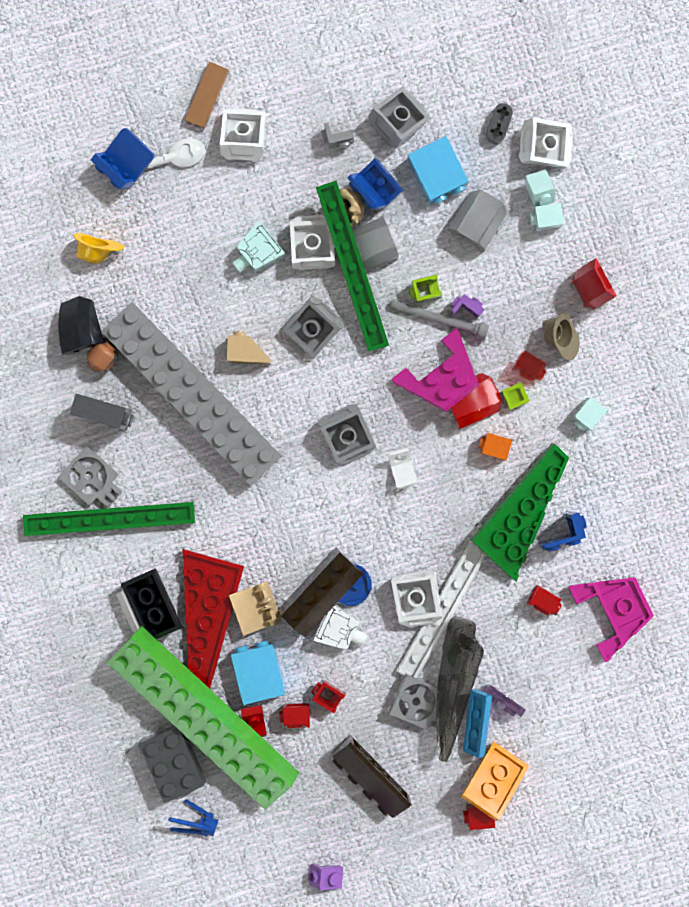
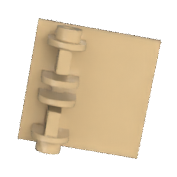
(255, 608)

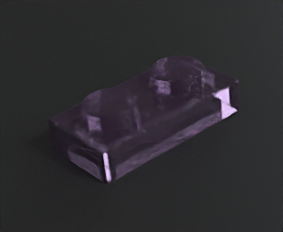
(511, 707)

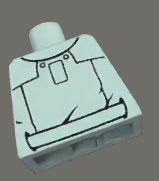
(258, 250)

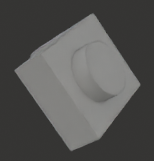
(339, 140)

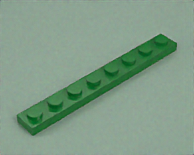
(352, 265)
(109, 518)

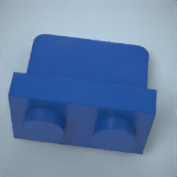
(123, 159)
(375, 185)
(576, 526)

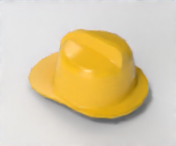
(95, 249)

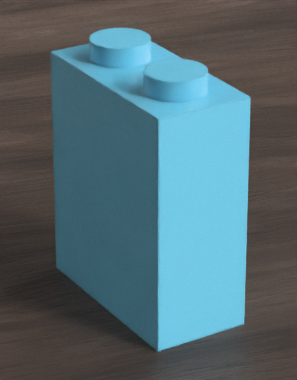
(438, 170)
(258, 672)

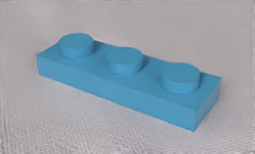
(477, 723)

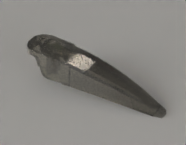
(456, 678)

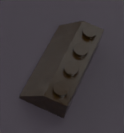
(320, 592)
(371, 777)

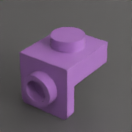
(472, 305)
(325, 877)

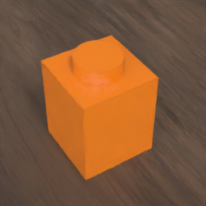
(495, 446)

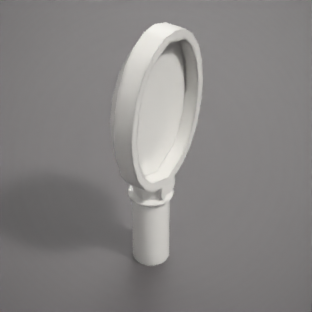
(182, 154)

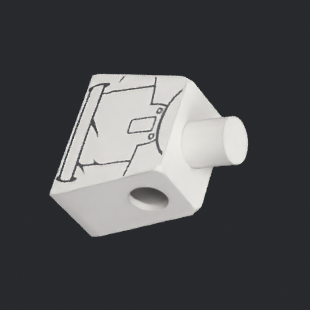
(339, 629)

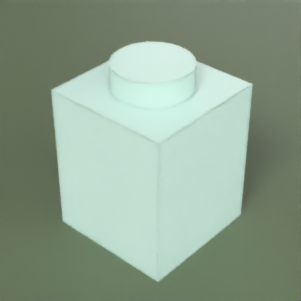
(540, 188)
(547, 217)
(589, 414)

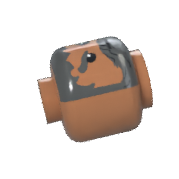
(102, 356)

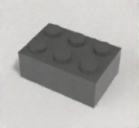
(172, 763)

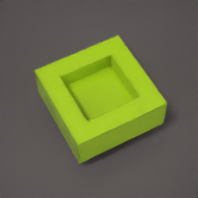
(515, 396)

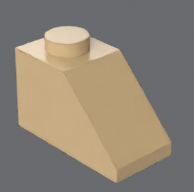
(244, 350)

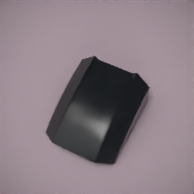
(78, 325)

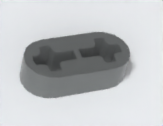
(503, 125)

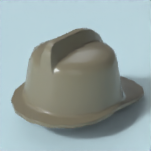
(561, 334)

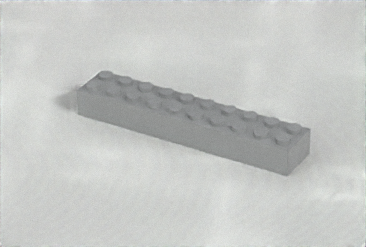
(191, 393)

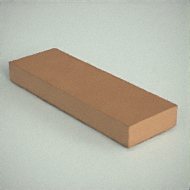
(206, 95)

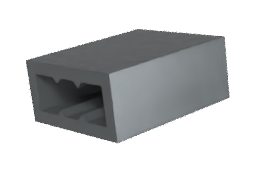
(101, 412)

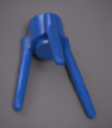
(205, 827)

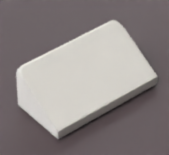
(128, 611)

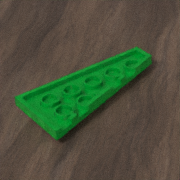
(517, 519)

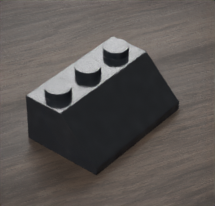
(151, 604)

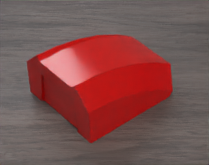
(593, 285)
(478, 404)

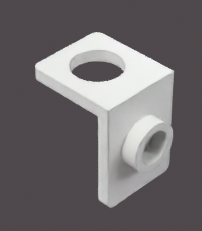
(402, 469)

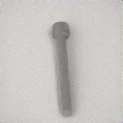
(478, 330)

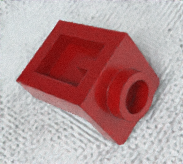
(255, 719)

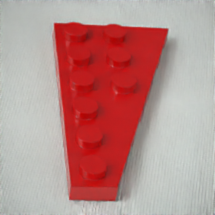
(207, 609)

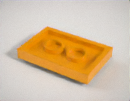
(495, 781)

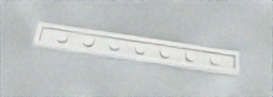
(449, 600)

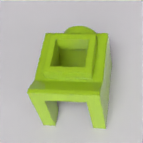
(433, 287)

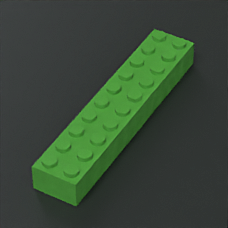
(203, 718)

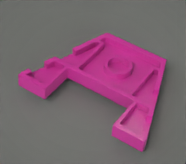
(447, 382)
(623, 606)

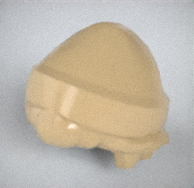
(353, 204)

